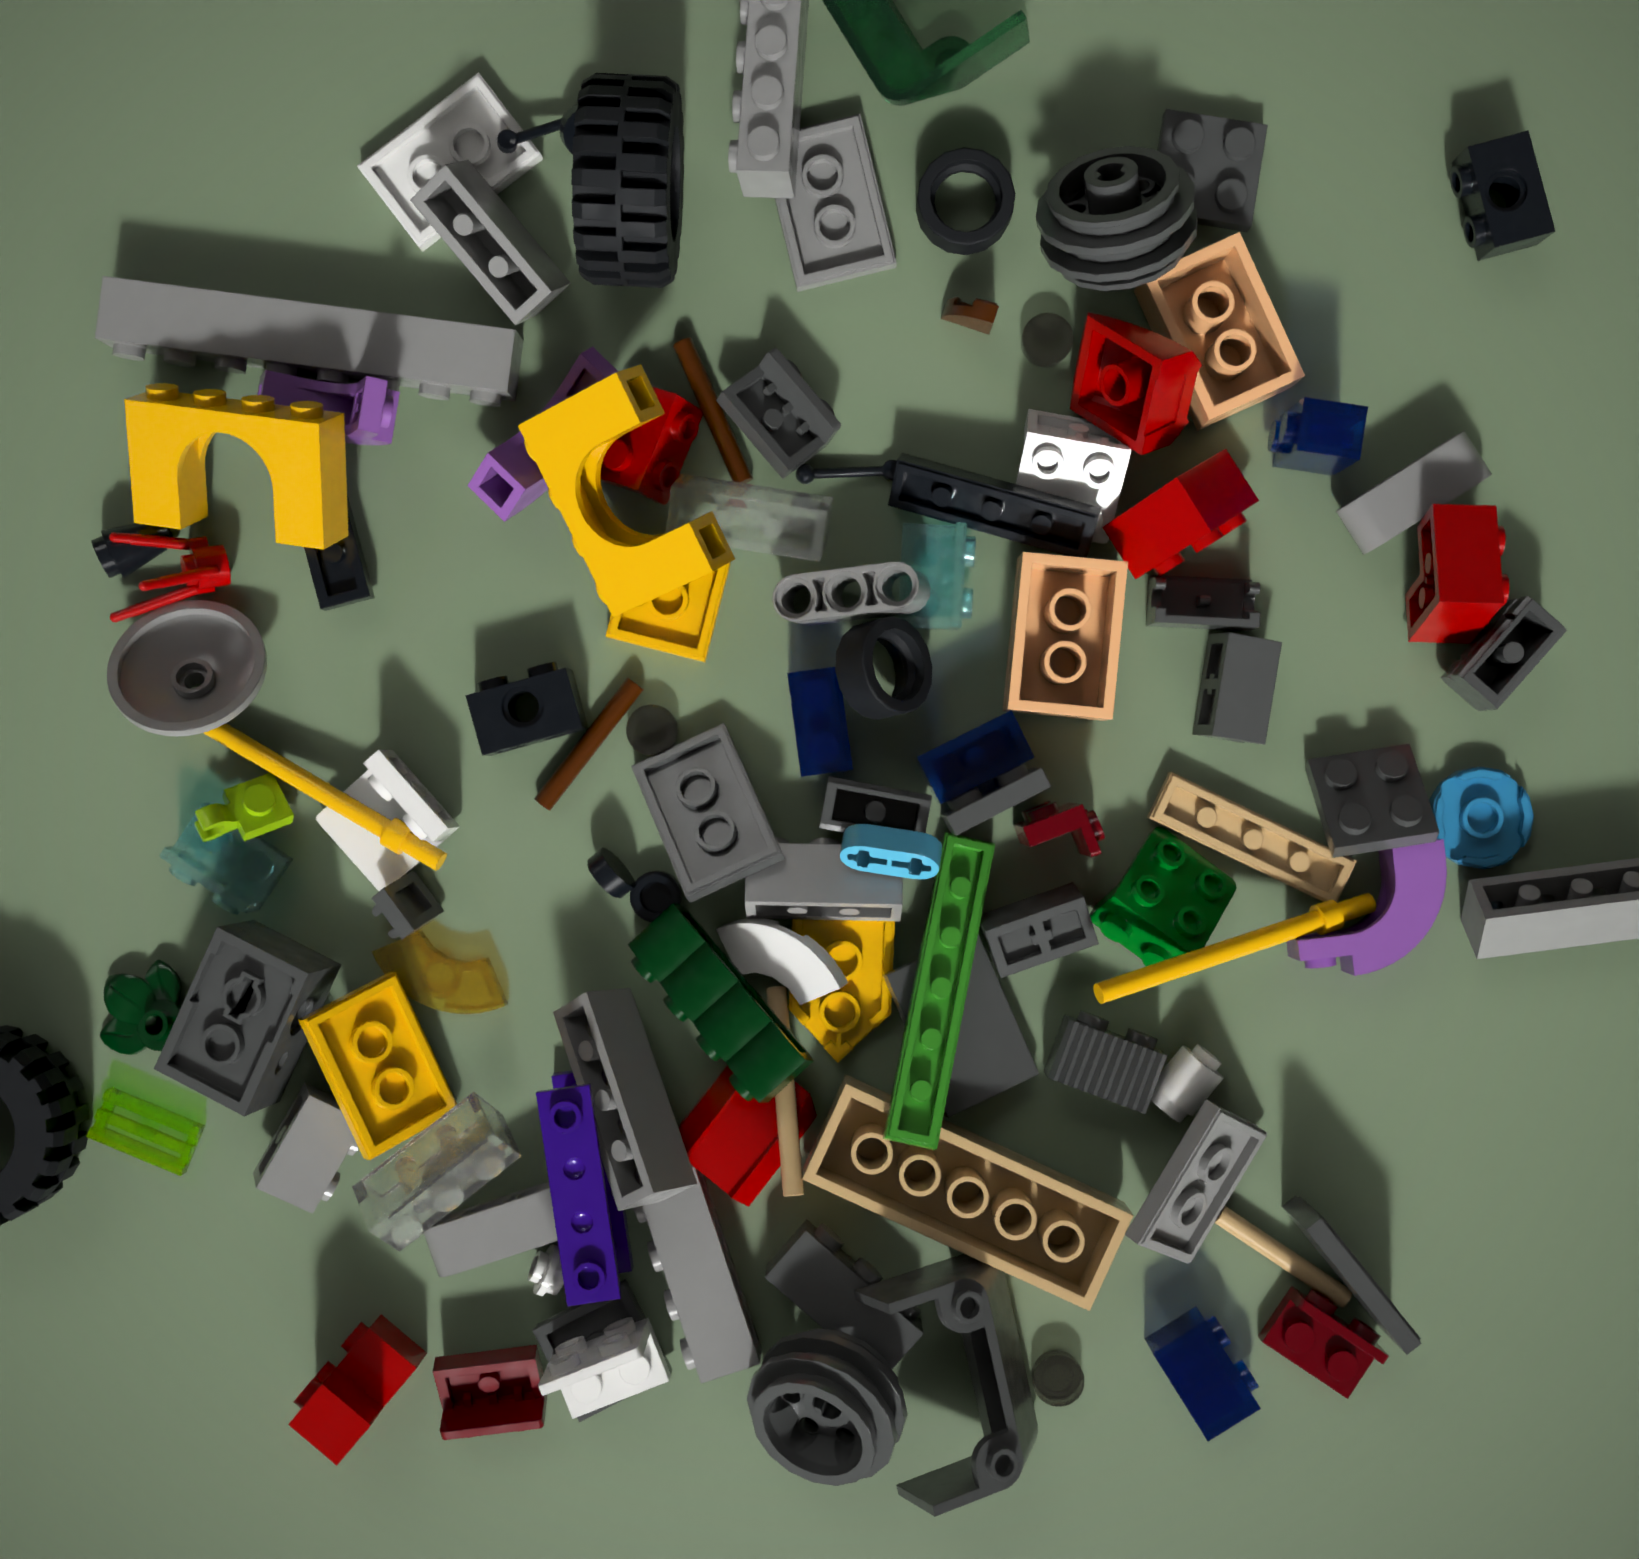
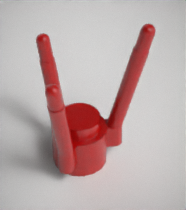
(201, 571)

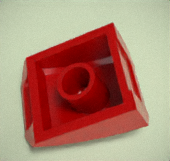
(1133, 383)
(737, 1138)

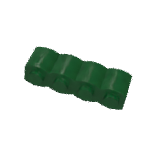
(720, 1003)

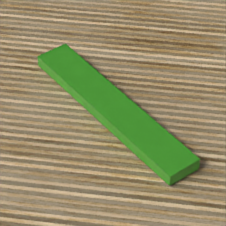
(939, 992)

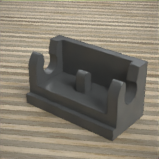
(1202, 603)
(1237, 688)
(1038, 929)

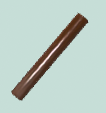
(712, 411)
(588, 744)

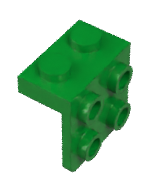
(1164, 900)

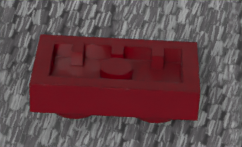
(1320, 1341)

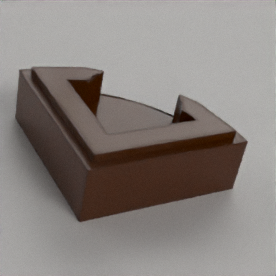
(977, 316)

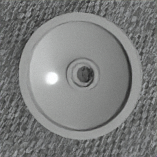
(183, 647)

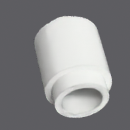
(1187, 1082)

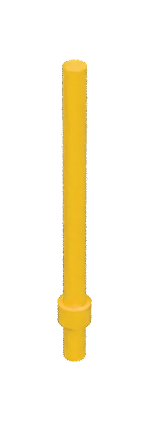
(392, 834)
(1321, 918)

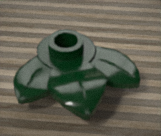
(138, 1007)

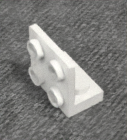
(1074, 462)
(394, 793)
(606, 1367)

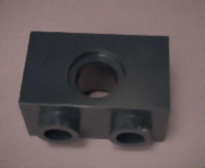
(1513, 170)
(495, 716)

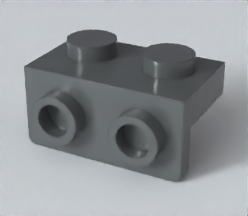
(780, 413)

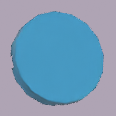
(1481, 816)

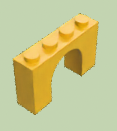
(296, 442)
(569, 451)

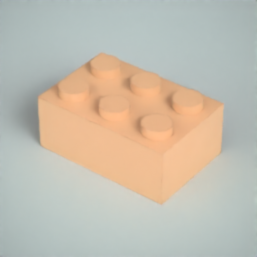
(1228, 320)
(1065, 636)

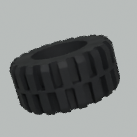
(628, 179)
(44, 1120)

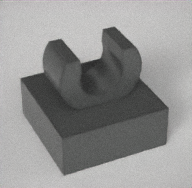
(406, 905)

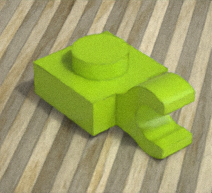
(250, 807)

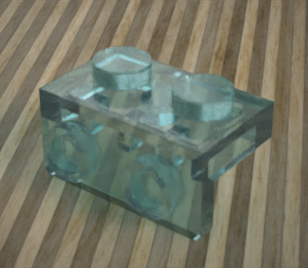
(942, 557)
(231, 868)

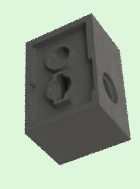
(241, 1016)

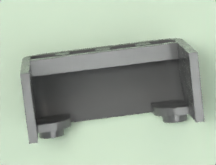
(977, 1304)

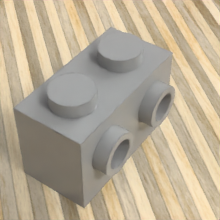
(306, 1151)

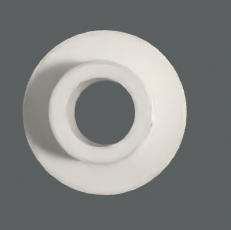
(546, 1272)

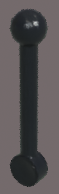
(508, 140)
(806, 473)

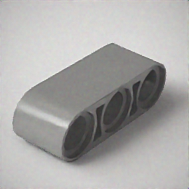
(1411, 492)
(828, 586)
(492, 1230)

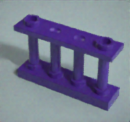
(587, 1222)

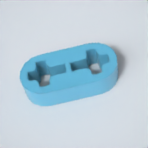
(891, 851)

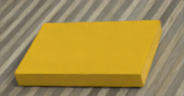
(378, 1064)

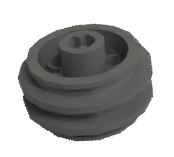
(1117, 218)
(827, 1406)

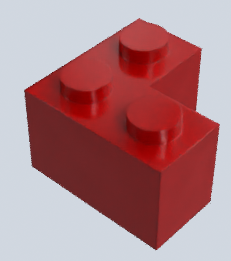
(1184, 512)
(1459, 574)
(349, 1397)

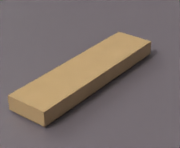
(1250, 838)

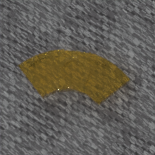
(439, 980)

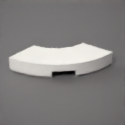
(782, 954)

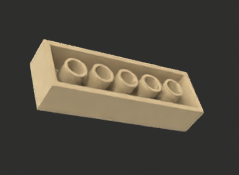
(970, 1196)

